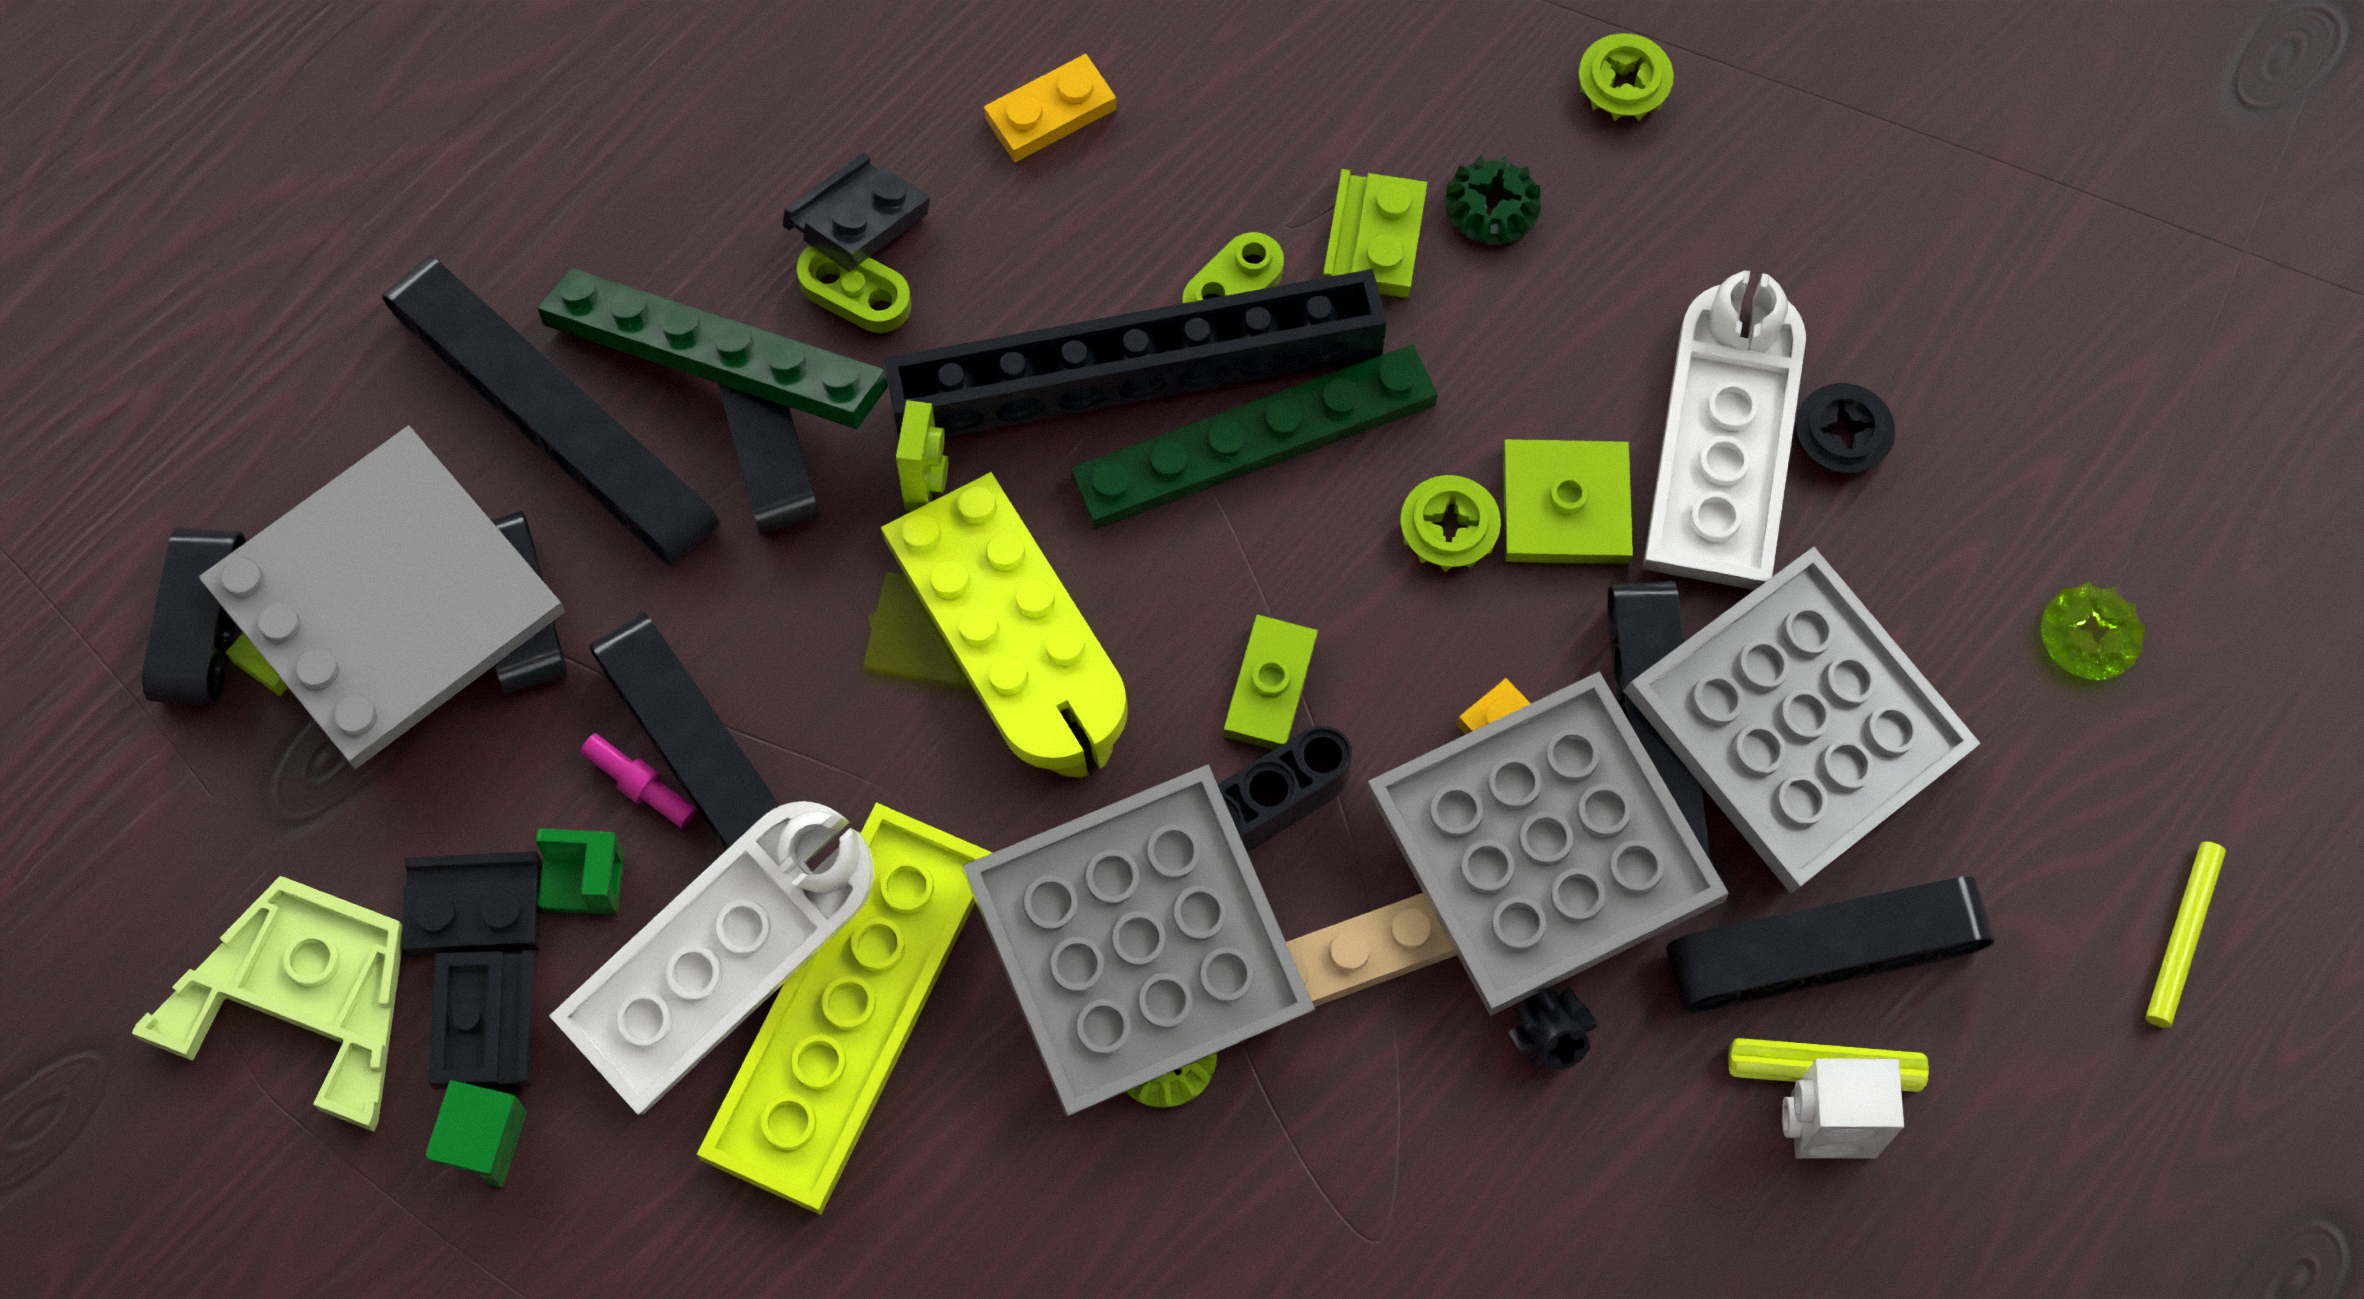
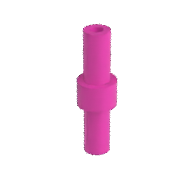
(638, 781)

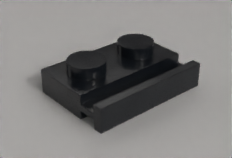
(856, 212)
(471, 903)
(483, 1019)

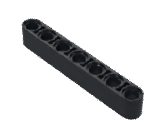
(551, 411)

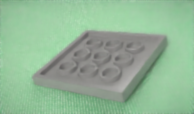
(382, 596)
(1801, 718)
(1546, 842)
(1137, 939)

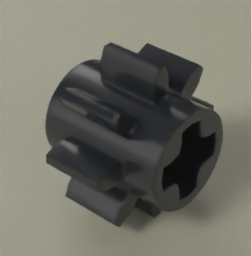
(1553, 1029)

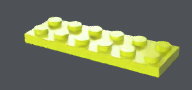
(845, 1019)

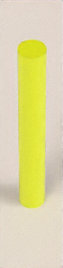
(2185, 934)

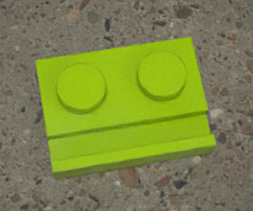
(1376, 229)

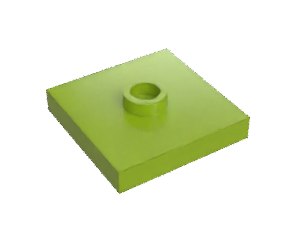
(1567, 501)

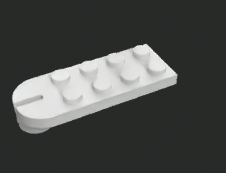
(1727, 437)
(718, 951)

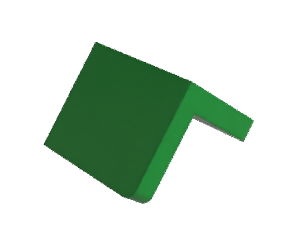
(580, 871)
(477, 1131)

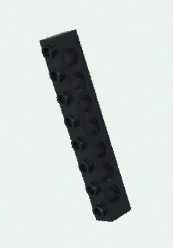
(1142, 354)

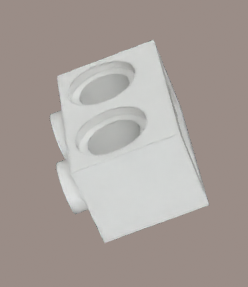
(1844, 1108)

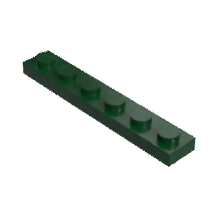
(714, 348)
(1253, 436)

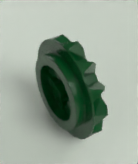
(1511, 218)

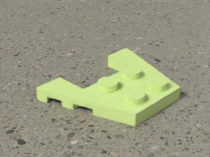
(308, 965)

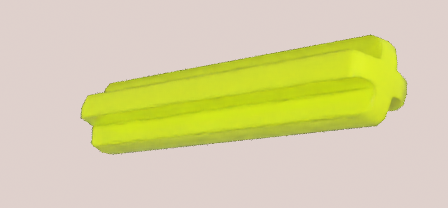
(1791, 1060)

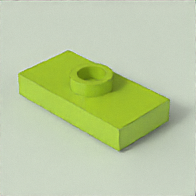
(1270, 683)

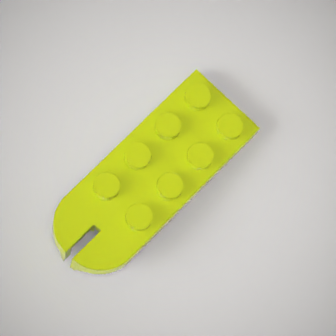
(1011, 626)

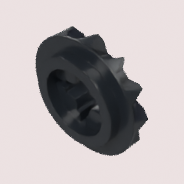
(1861, 412)

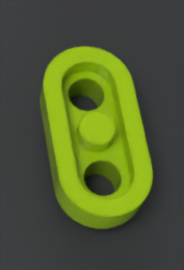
(1231, 274)
(856, 291)

